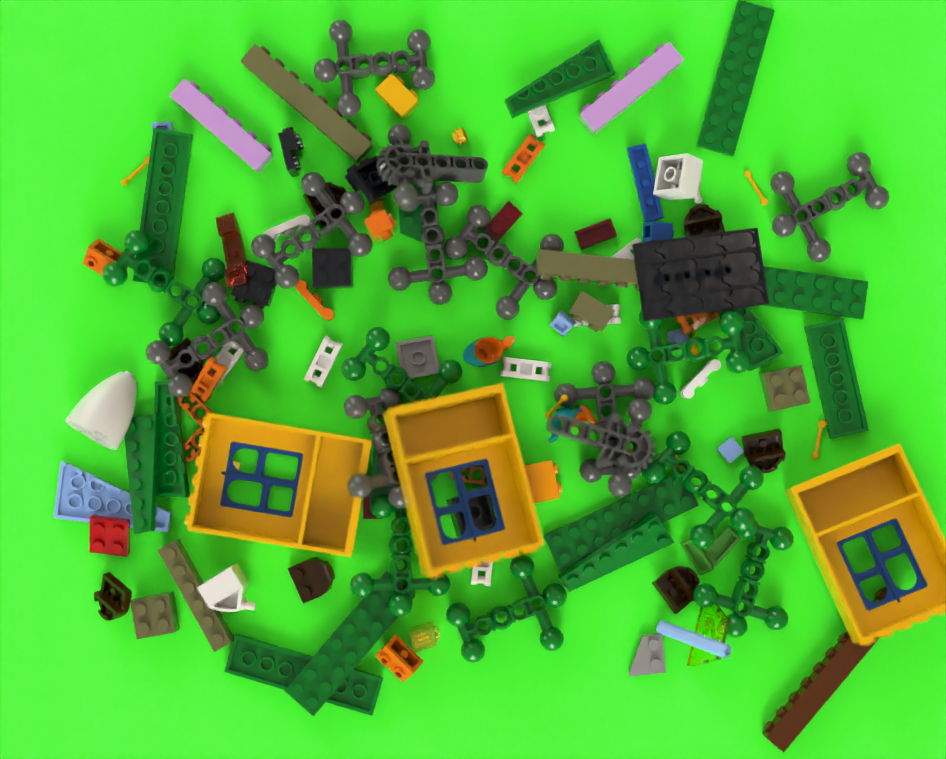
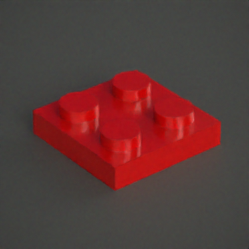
(109, 535)

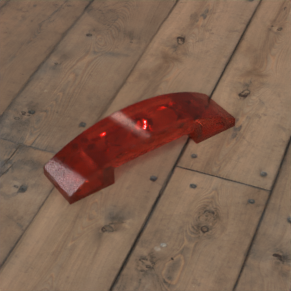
(233, 250)

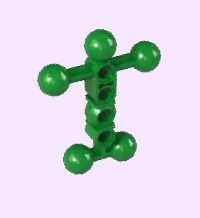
(170, 332)
(377, 340)
(665, 392)
(703, 534)
(553, 596)
(400, 603)
(775, 616)

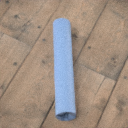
(694, 639)

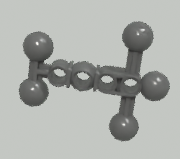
(349, 103)
(350, 203)
(785, 224)
(440, 291)
(507, 306)
(250, 317)
(603, 374)
(361, 484)

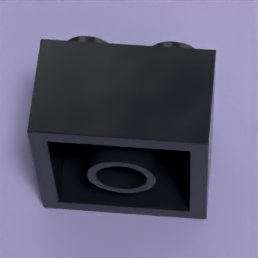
(332, 268)
(481, 512)

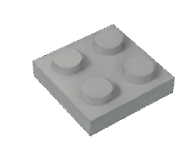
(418, 356)

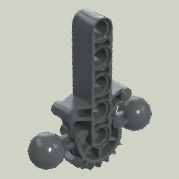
(405, 166)
(639, 411)

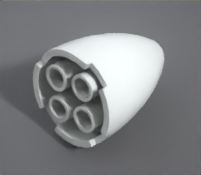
(106, 410)

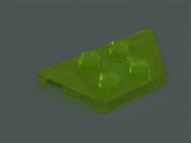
(713, 624)

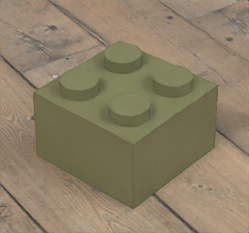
(784, 388)
(155, 615)

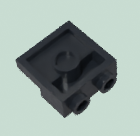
(291, 148)
(366, 178)
(259, 285)

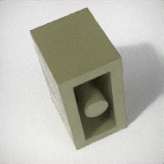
(591, 311)

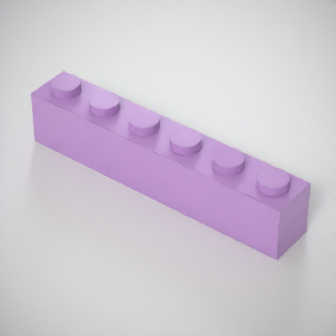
(631, 88)
(221, 125)

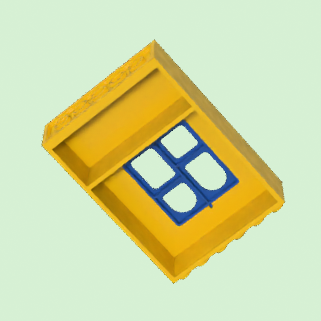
(454, 435)
(853, 505)
(321, 509)

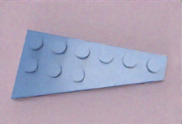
(85, 495)

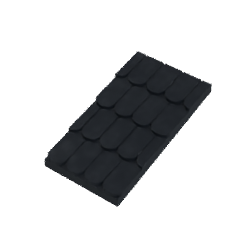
(700, 274)

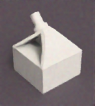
(679, 177)
(227, 591)

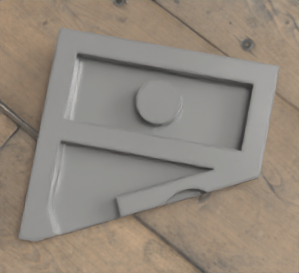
(649, 656)

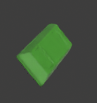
(722, 545)
(698, 557)

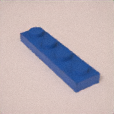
(644, 183)

